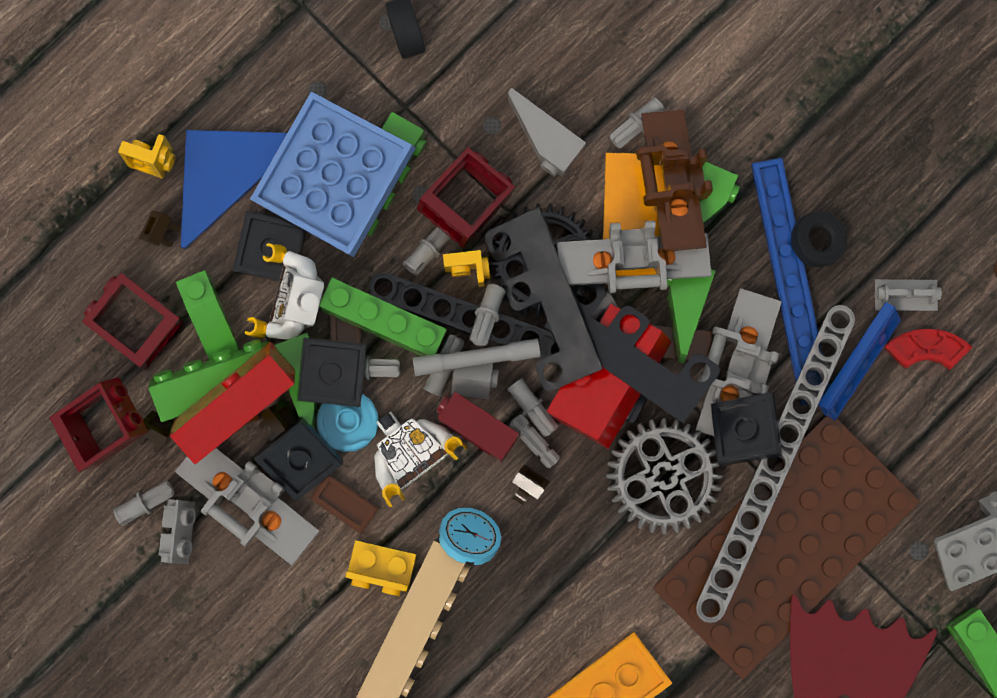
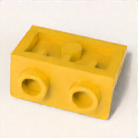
(154, 161)
(461, 263)
(381, 567)

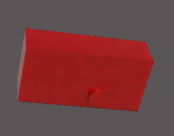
(602, 401)
(232, 403)

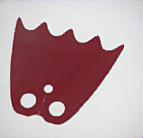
(852, 656)

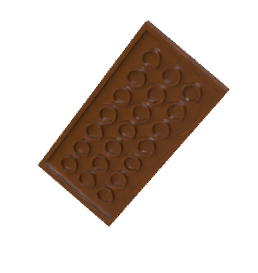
(820, 527)

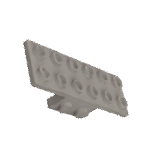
(970, 550)

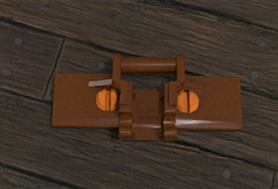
(683, 177)

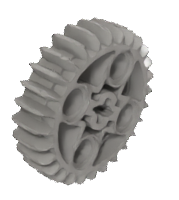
(696, 448)

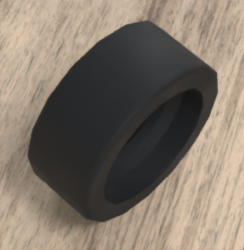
(405, 28)

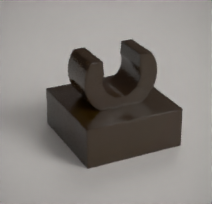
(156, 227)
(278, 418)
(157, 431)
(530, 484)

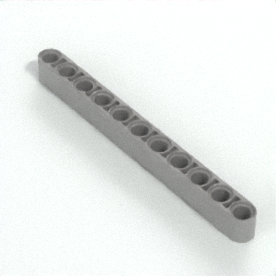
(765, 476)

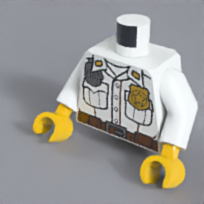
(295, 299)
(410, 452)

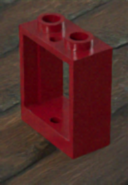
(445, 217)
(157, 339)
(70, 424)
(476, 426)

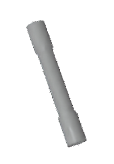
(511, 352)

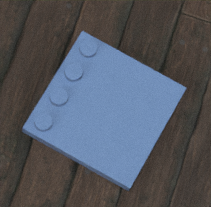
(332, 173)

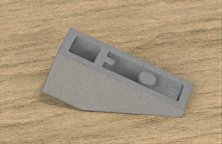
(550, 140)

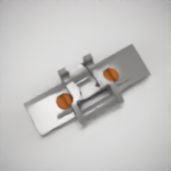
(626, 250)
(750, 361)
(256, 495)

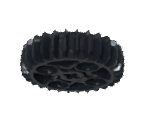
(501, 245)

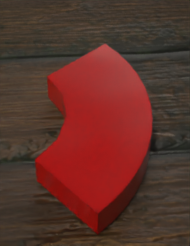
(928, 345)

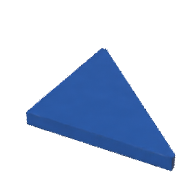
(219, 173)

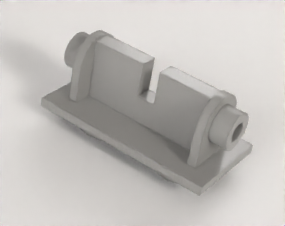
(907, 294)
(177, 546)

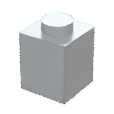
(475, 381)

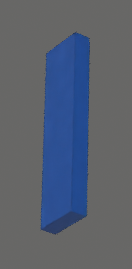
(860, 361)

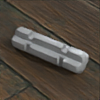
(534, 441)

